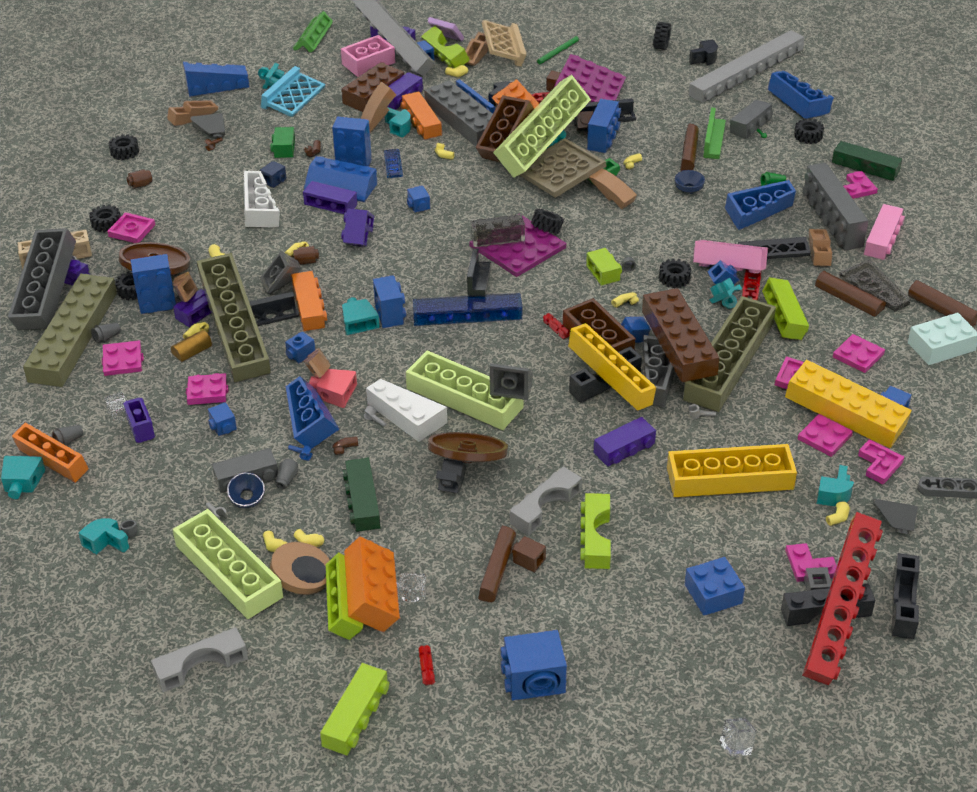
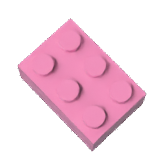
(367, 54)

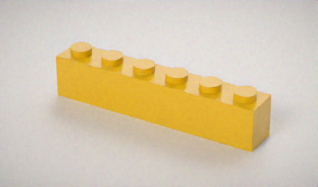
(612, 367)

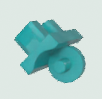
(270, 76)
(723, 291)

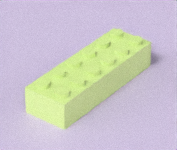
(461, 390)
(228, 563)

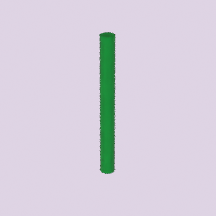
(557, 50)

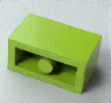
(603, 266)

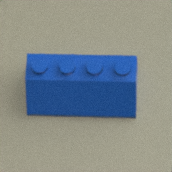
(343, 175)

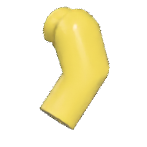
(457, 72)
(443, 153)
(630, 160)
(290, 251)
(196, 328)
(841, 514)
(312, 539)
(271, 542)

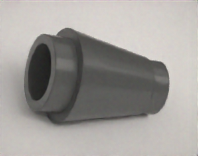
(105, 331)
(67, 434)
(287, 470)

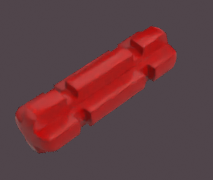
(556, 326)
(426, 665)

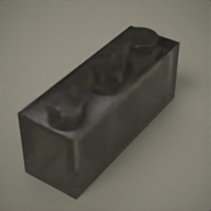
(497, 230)

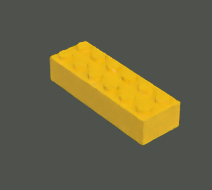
(848, 403)
(731, 470)

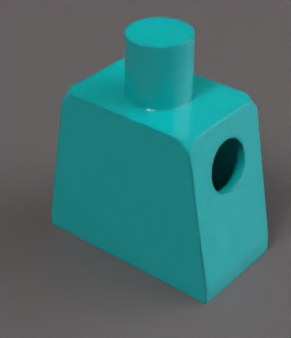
(359, 316)
(21, 474)

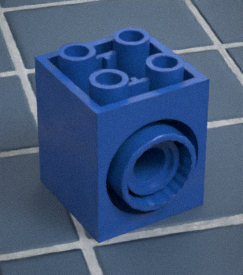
(533, 665)

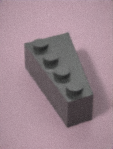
(657, 369)

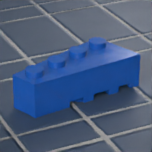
(214, 78)
(799, 95)
(758, 203)
(309, 414)

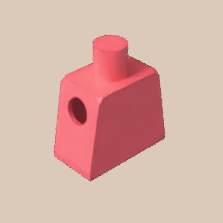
(335, 386)

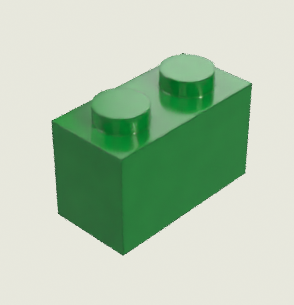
(283, 142)

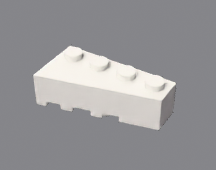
(406, 409)

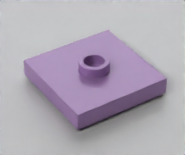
(448, 29)

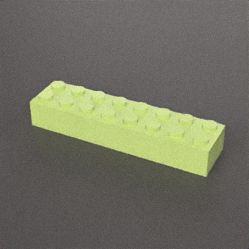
(542, 126)

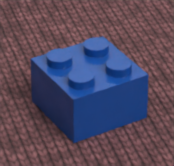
(389, 301)
(714, 586)

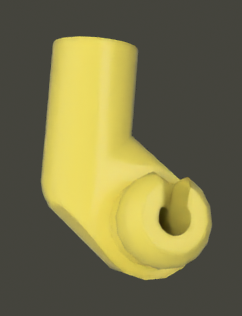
(214, 250)
(632, 297)

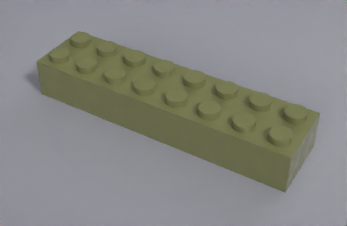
(233, 317)
(70, 330)
(735, 346)

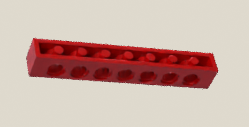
(816, 667)

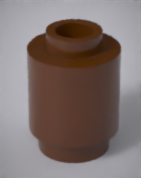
(139, 178)
(306, 254)

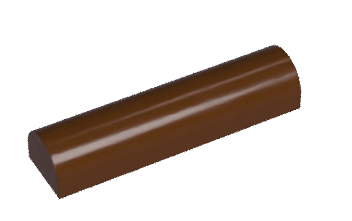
(690, 147)
(850, 293)
(941, 302)
(497, 564)

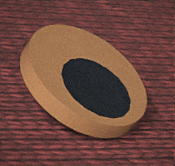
(300, 567)

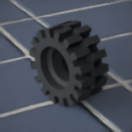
(662, 35)
(809, 131)
(123, 147)
(104, 217)
(547, 221)
(680, 279)
(124, 288)

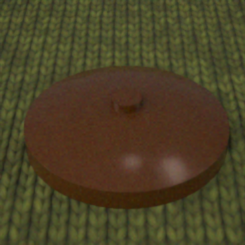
(178, 258)
(467, 447)

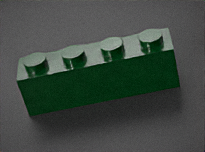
(867, 160)
(362, 495)

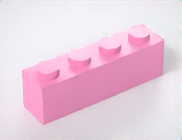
(884, 232)
(737, 255)

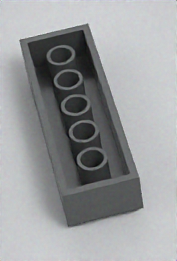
(458, 110)
(835, 206)
(42, 279)

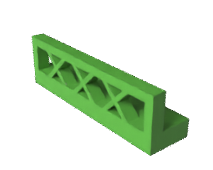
(314, 32)
(714, 136)

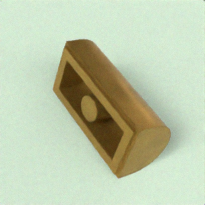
(191, 346)

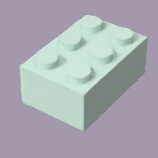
(943, 338)

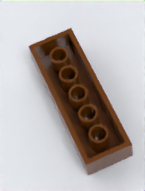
(680, 335)

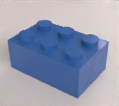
(603, 125)
(352, 140)
(153, 283)

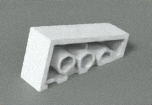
(258, 204)

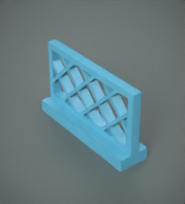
(282, 87)

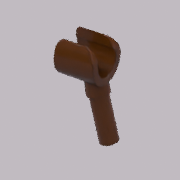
(211, 144)

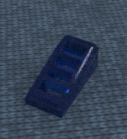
(393, 162)

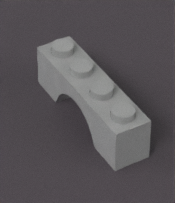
(560, 486)
(223, 648)

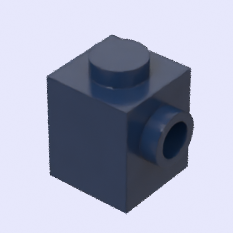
(274, 173)

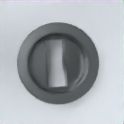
(628, 264)
(129, 527)

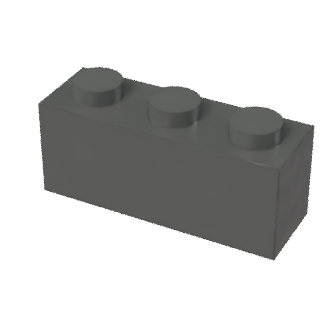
(751, 118)
(259, 463)

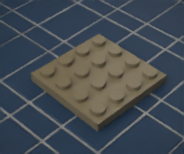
(562, 167)

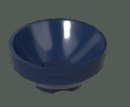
(689, 178)
(246, 482)

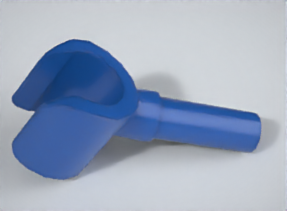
(304, 452)

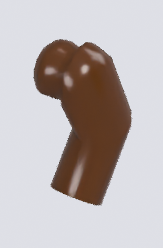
(311, 151)
(344, 443)

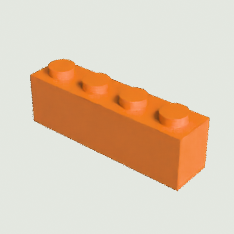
(421, 115)
(309, 300)
(54, 454)

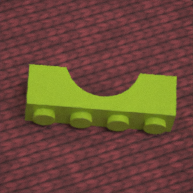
(452, 55)
(597, 548)

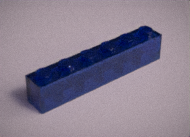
(467, 309)

